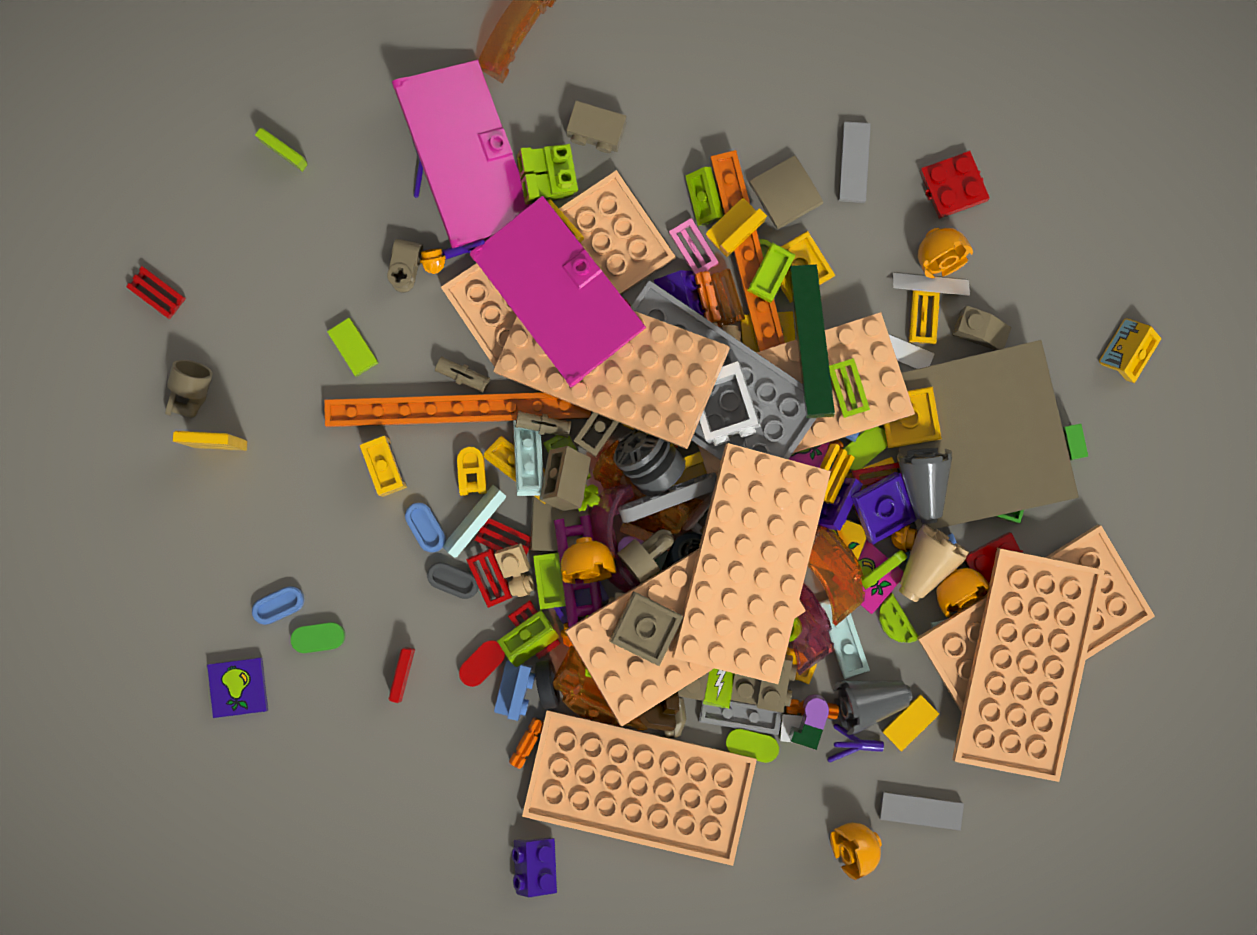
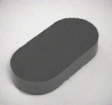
(452, 580)

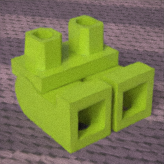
(547, 173)

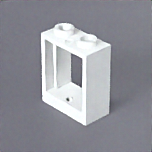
(743, 428)

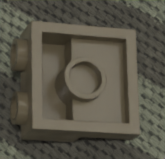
(764, 693)

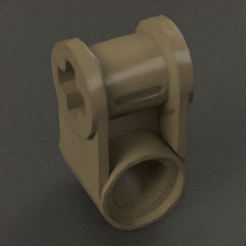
(404, 260)

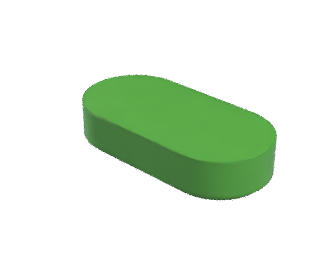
(318, 637)

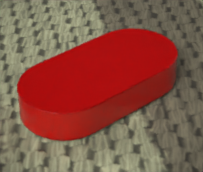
(481, 663)

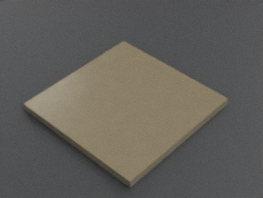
(1002, 433)

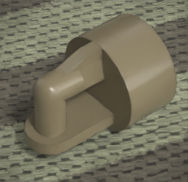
(189, 381)
(640, 557)

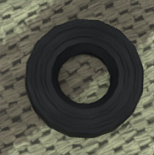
(544, 676)

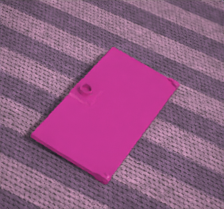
(462, 150)
(557, 291)

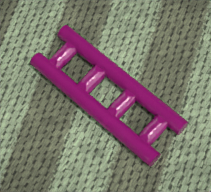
(572, 610)

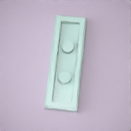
(528, 461)
(474, 521)
(846, 644)

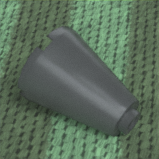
(926, 481)
(869, 702)

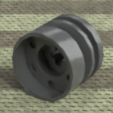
(649, 462)

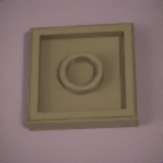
(646, 628)

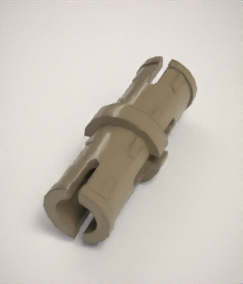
(446, 366)
(561, 427)

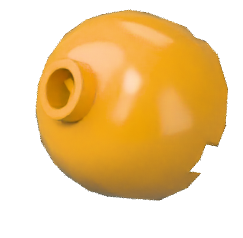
(943, 251)
(587, 561)
(960, 590)
(857, 847)

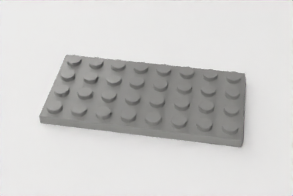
(774, 393)

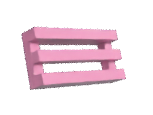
(681, 228)

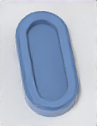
(425, 527)
(278, 605)

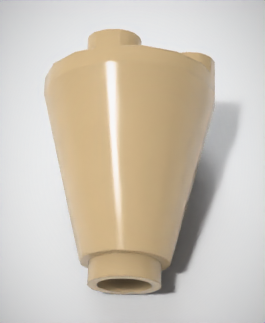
(930, 562)

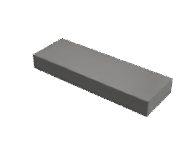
(854, 162)
(742, 716)
(921, 810)

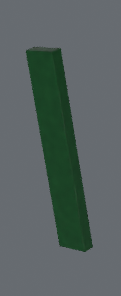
(811, 341)

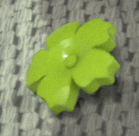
(590, 497)

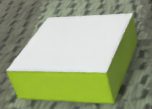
(787, 722)

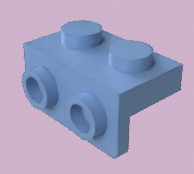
(513, 690)

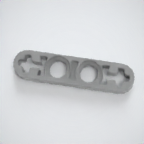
(671, 497)

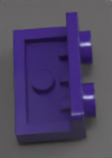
(682, 287)
(835, 515)
(534, 867)

